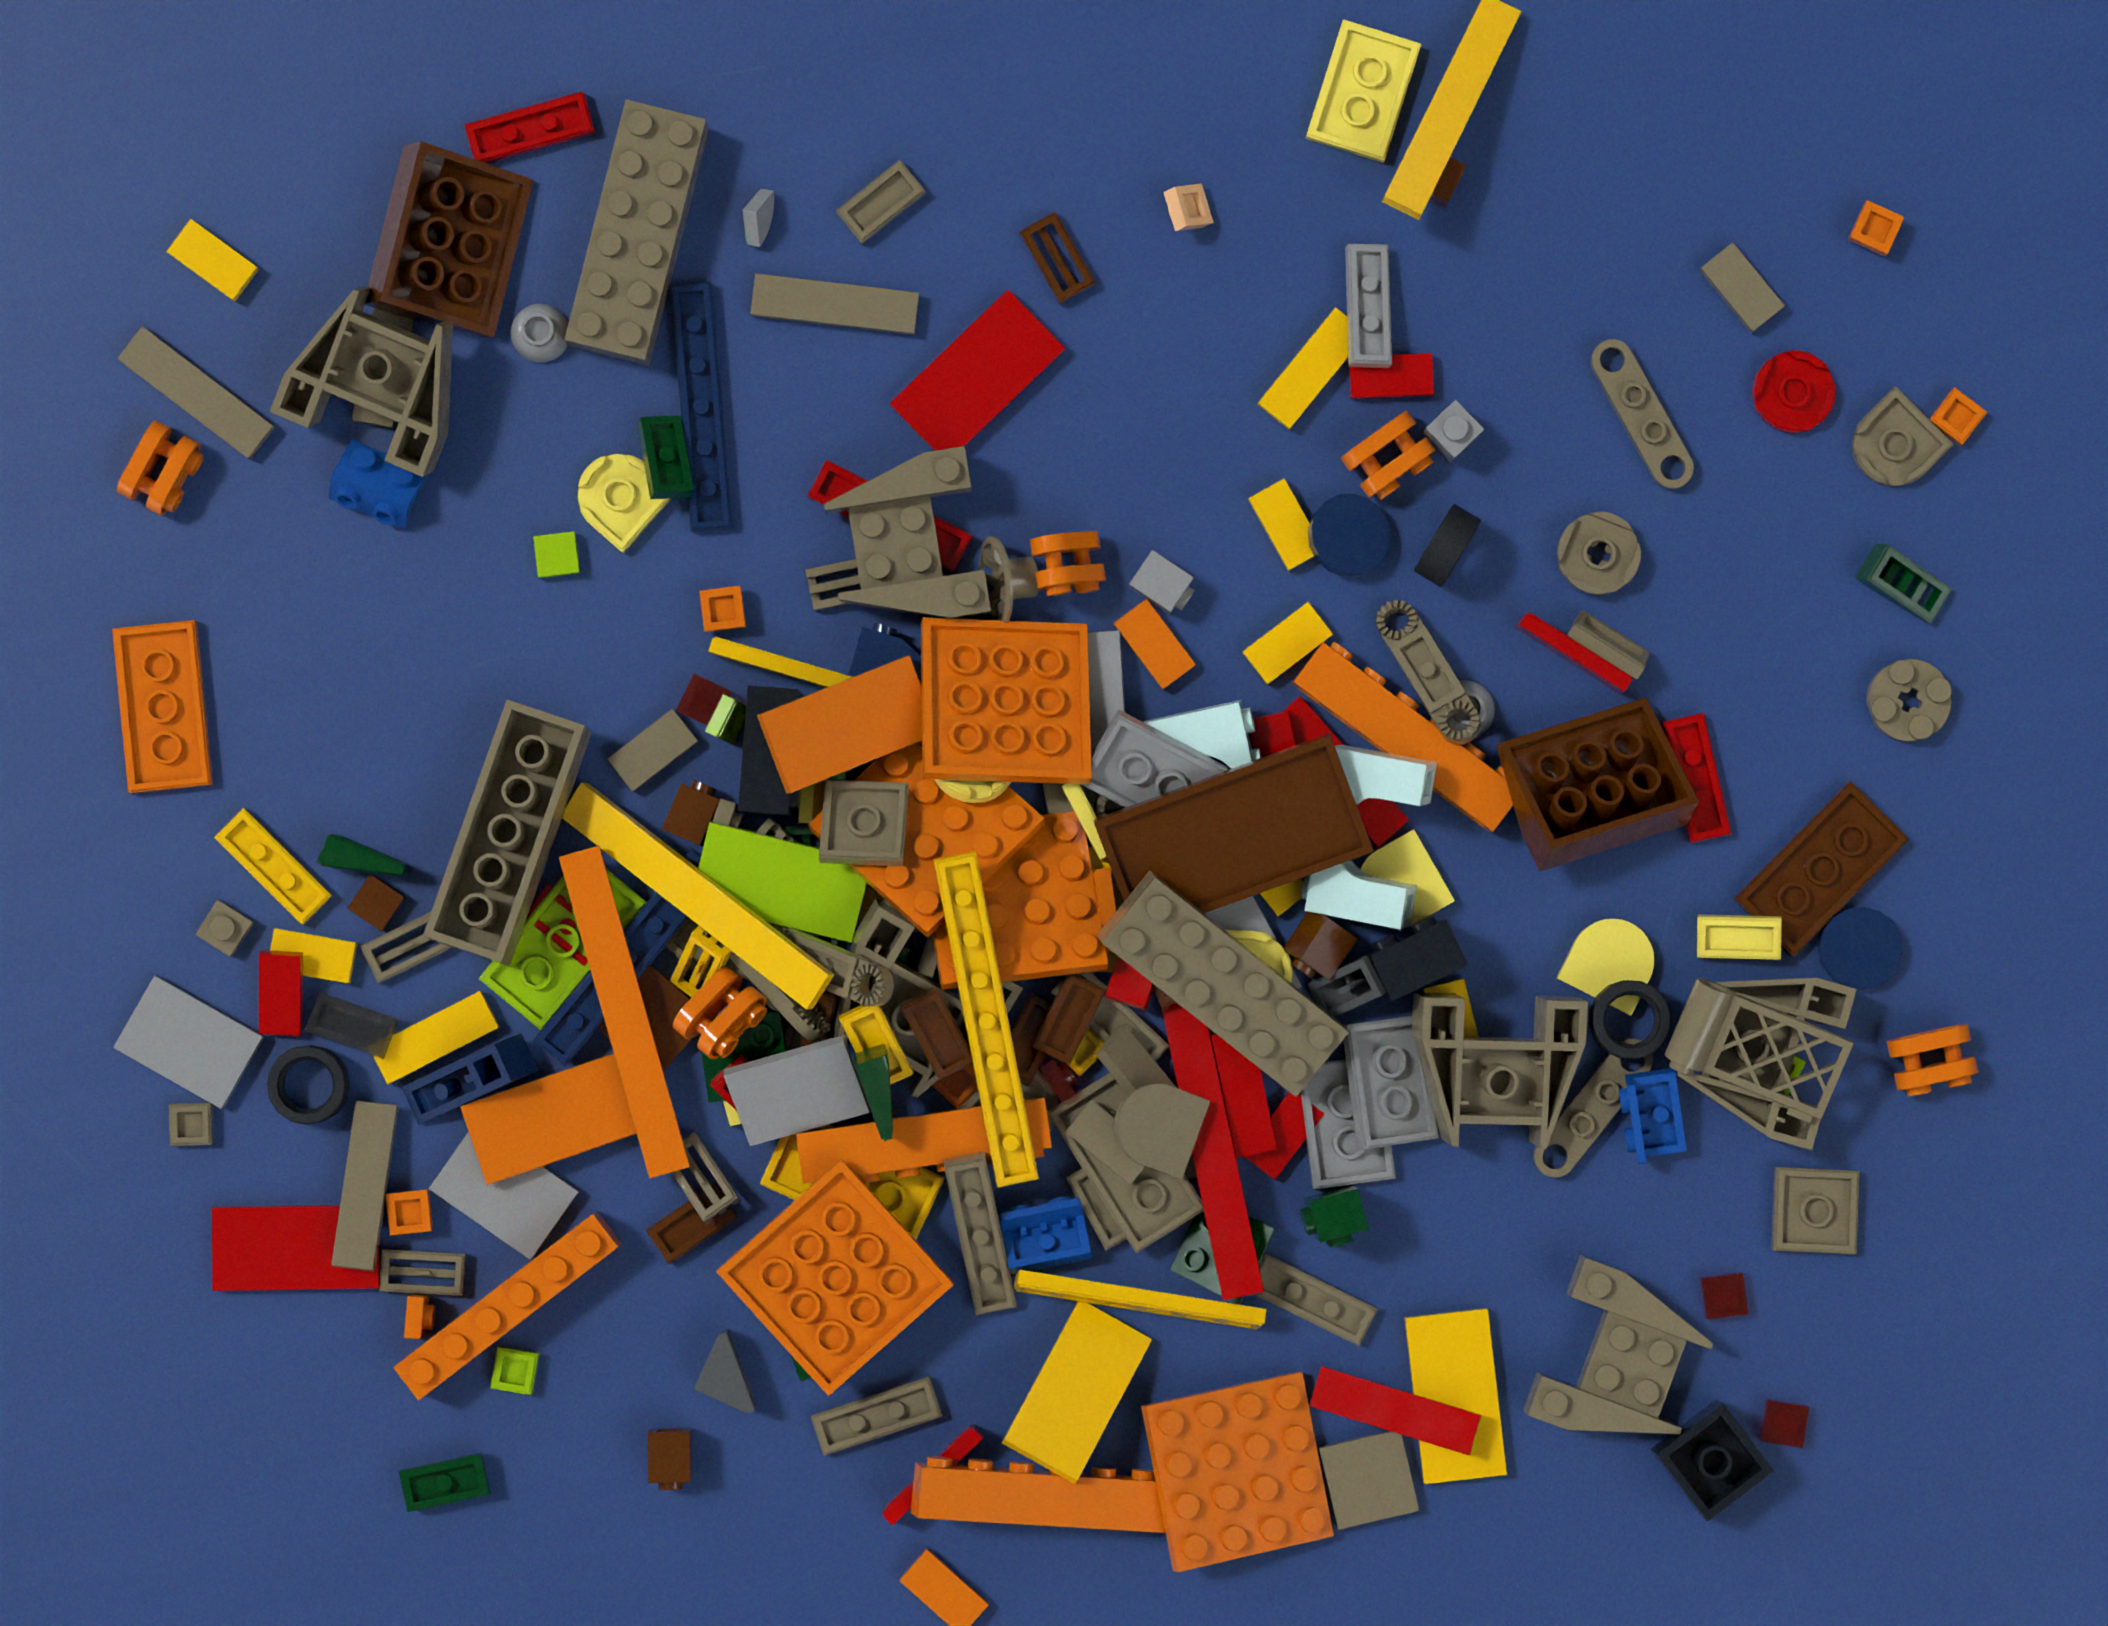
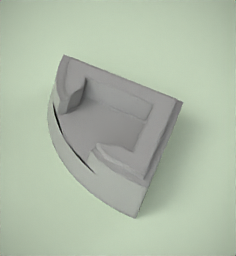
(758, 217)

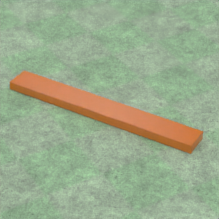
(624, 1011)

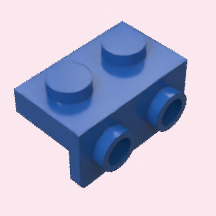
(374, 486)
(1655, 1114)
(1045, 1235)

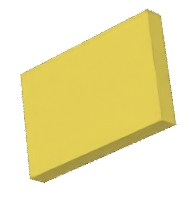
(1363, 91)

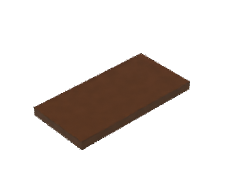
(1241, 828)

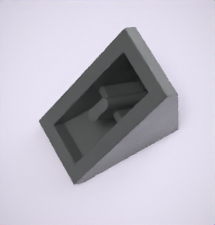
(1348, 987)
(725, 1376)

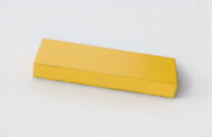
(1308, 371)
(273, 866)
(437, 1037)

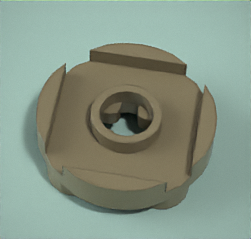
(1620, 544)
(1886, 708)

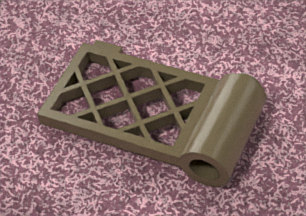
(1703, 1033)

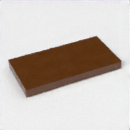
(1822, 866)

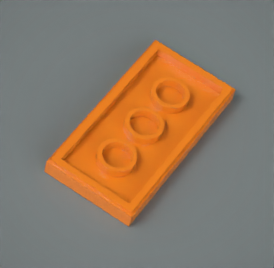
(162, 706)
(845, 724)
(549, 1119)

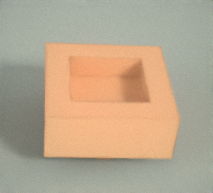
(1188, 207)

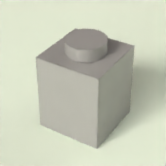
(1453, 431)
(1162, 583)

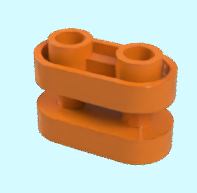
(1413, 457)
(182, 461)
(1059, 578)
(722, 1034)
(1917, 1078)

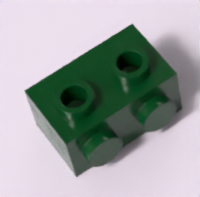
(1334, 1216)

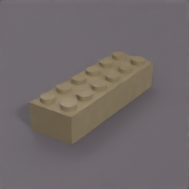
(637, 232)
(507, 832)
(1222, 983)

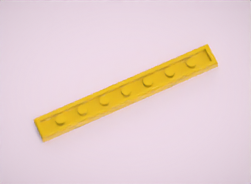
(697, 896)
(986, 1018)

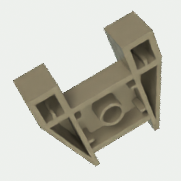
(378, 370)
(899, 542)
(881, 940)
(1798, 997)
(1495, 1076)
(1627, 1361)

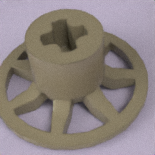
(1010, 577)

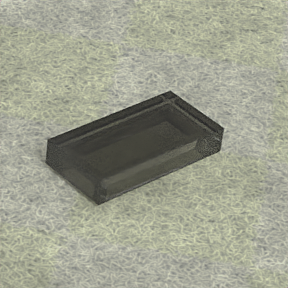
(351, 1025)

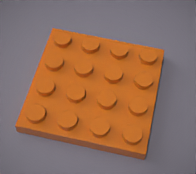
(1005, 701)
(938, 829)
(1040, 909)
(835, 1277)
(1237, 1471)

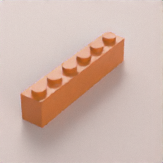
(1397, 729)
(914, 1142)
(507, 1305)
(1035, 1496)

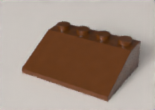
(448, 239)
(1595, 784)

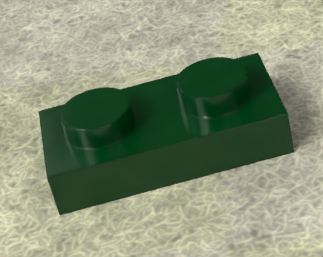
(665, 457)
(444, 1482)

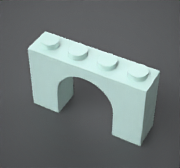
(1214, 731)
(1344, 888)

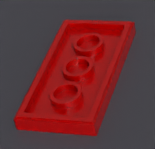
(977, 375)
(280, 1250)

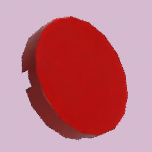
(1793, 391)

